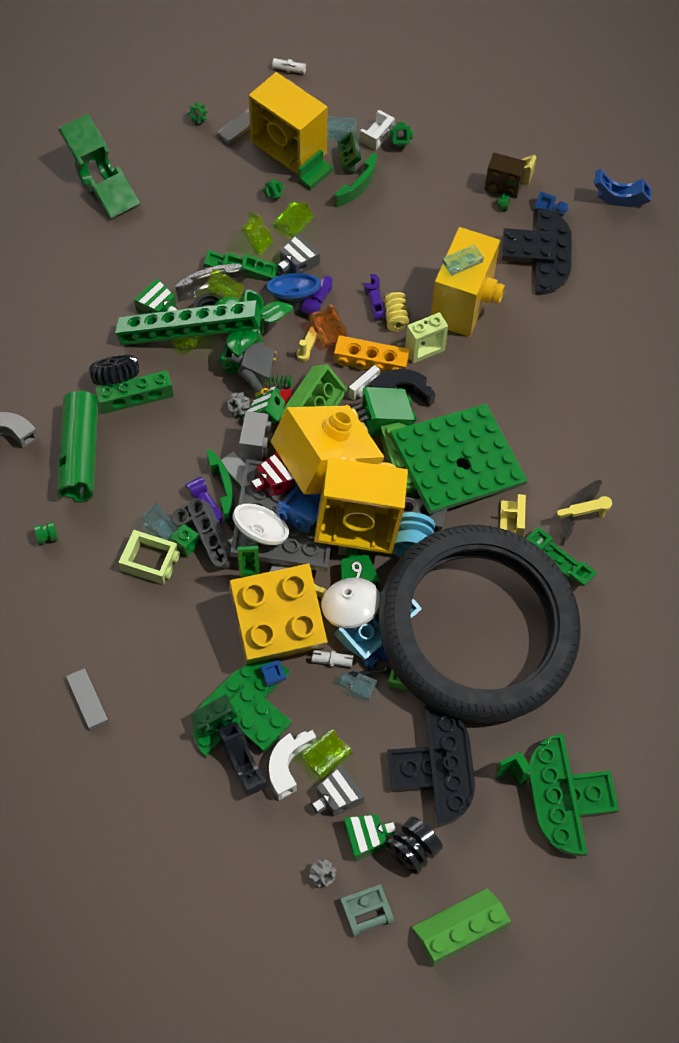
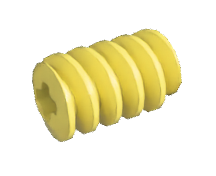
(396, 311)

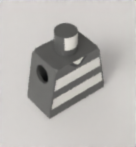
(298, 256)
(338, 793)

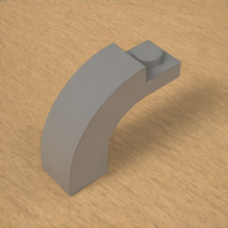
(17, 428)

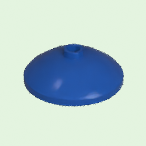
(293, 286)

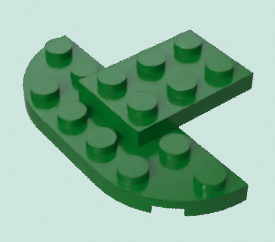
(256, 715)
(565, 797)

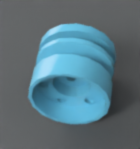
(412, 530)

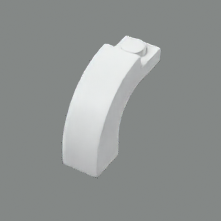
(280, 777)

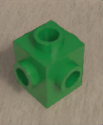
(405, 139)
(224, 359)

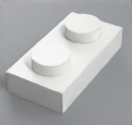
(356, 388)

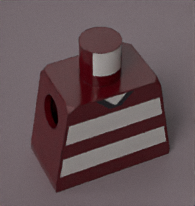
(273, 477)

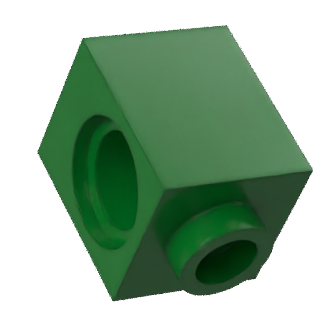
(186, 540)

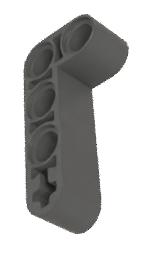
(207, 535)

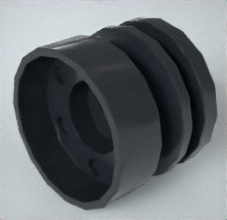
(413, 845)

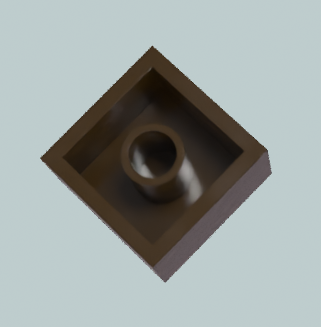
(505, 175)

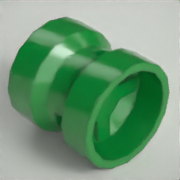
(46, 532)

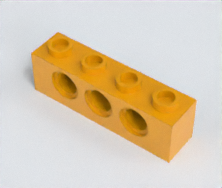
(364, 349)

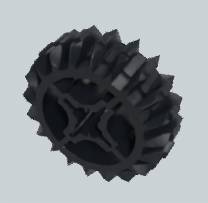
(114, 369)

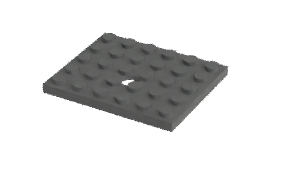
(297, 548)

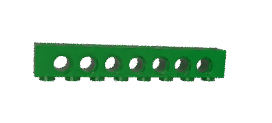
(188, 322)

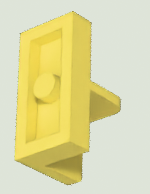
(513, 515)

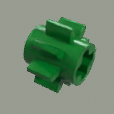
(200, 108)
(273, 189)

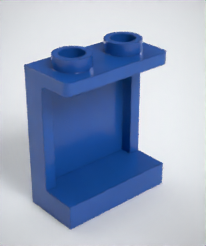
(299, 509)

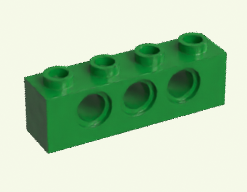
(134, 392)

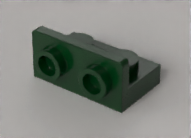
(349, 152)
(213, 715)

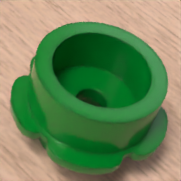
(503, 202)

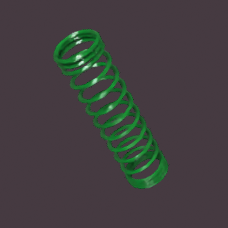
(289, 383)

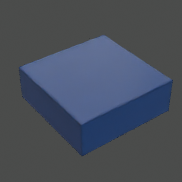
(273, 673)

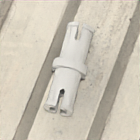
(290, 66)
(332, 658)

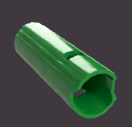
(78, 446)

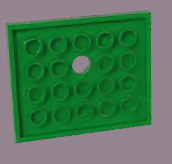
(435, 445)

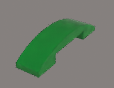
(347, 194)
(217, 466)
(573, 570)

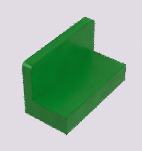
(314, 170)
(517, 766)

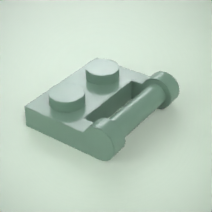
(365, 903)

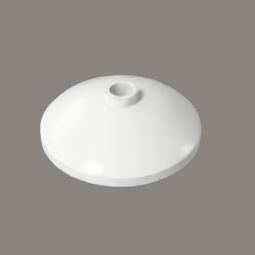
(260, 524)
(352, 609)

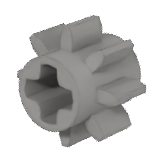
(238, 403)
(322, 873)

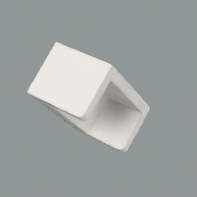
(378, 131)

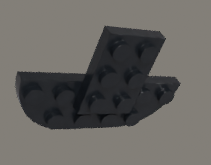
(547, 247)
(441, 766)

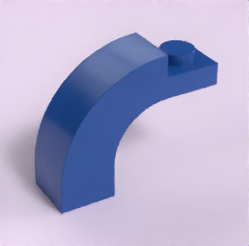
(622, 194)

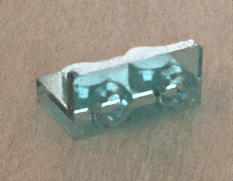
(340, 126)

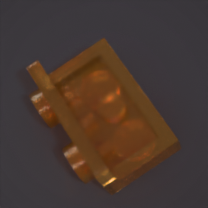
(328, 326)

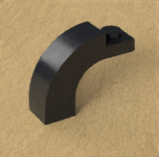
(406, 379)
(241, 758)

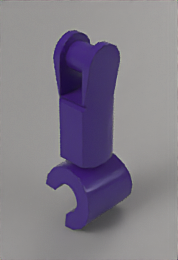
(374, 296)
(314, 304)
(199, 490)

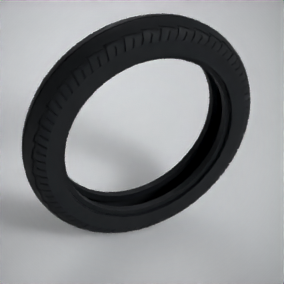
(435, 688)

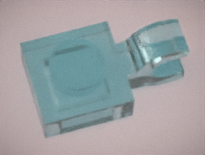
(361, 685)

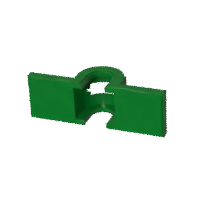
(87, 145)

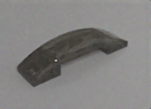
(197, 281)
(586, 494)

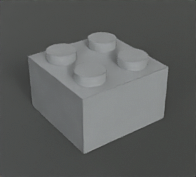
(255, 437)

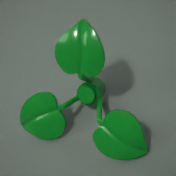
(241, 340)

